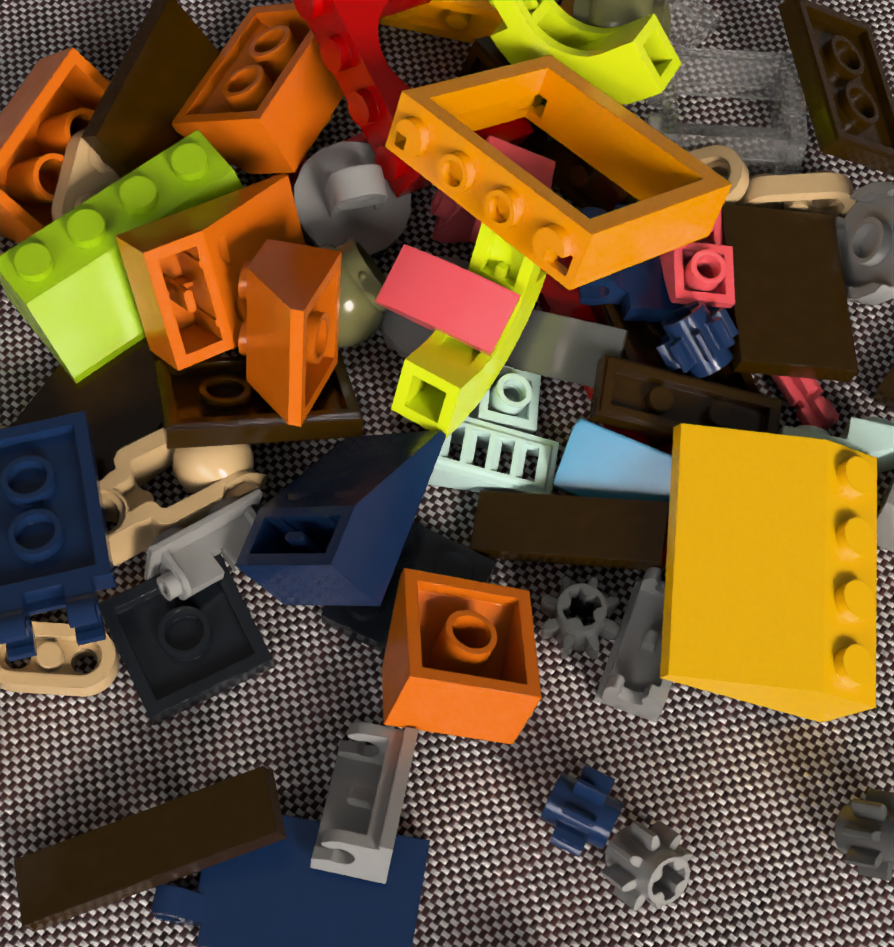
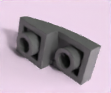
(565, 347)

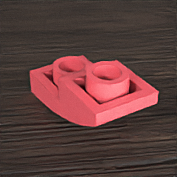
(701, 271)
(447, 299)

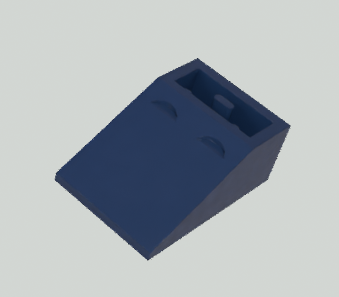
(342, 521)

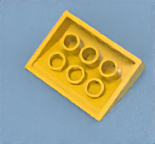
(772, 571)

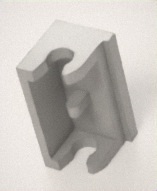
(633, 667)
(365, 802)

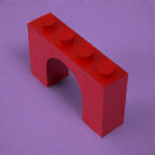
(354, 55)

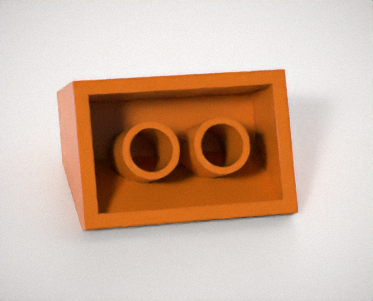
(264, 94)
(34, 135)

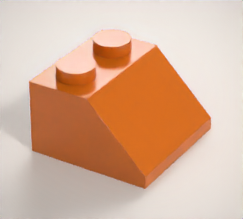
(290, 324)
(460, 658)

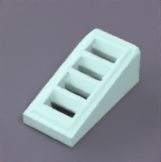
(495, 438)

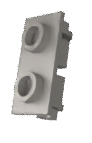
(188, 553)

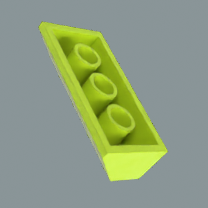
(71, 272)

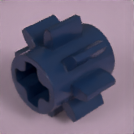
(697, 339)
(582, 810)

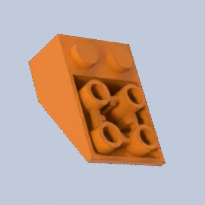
(191, 263)

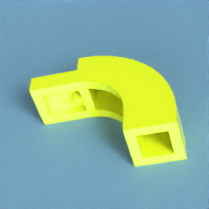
(620, 61)
(448, 378)

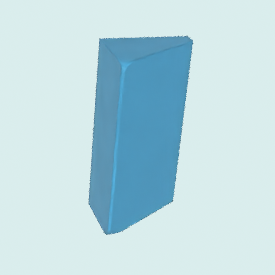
(612, 466)

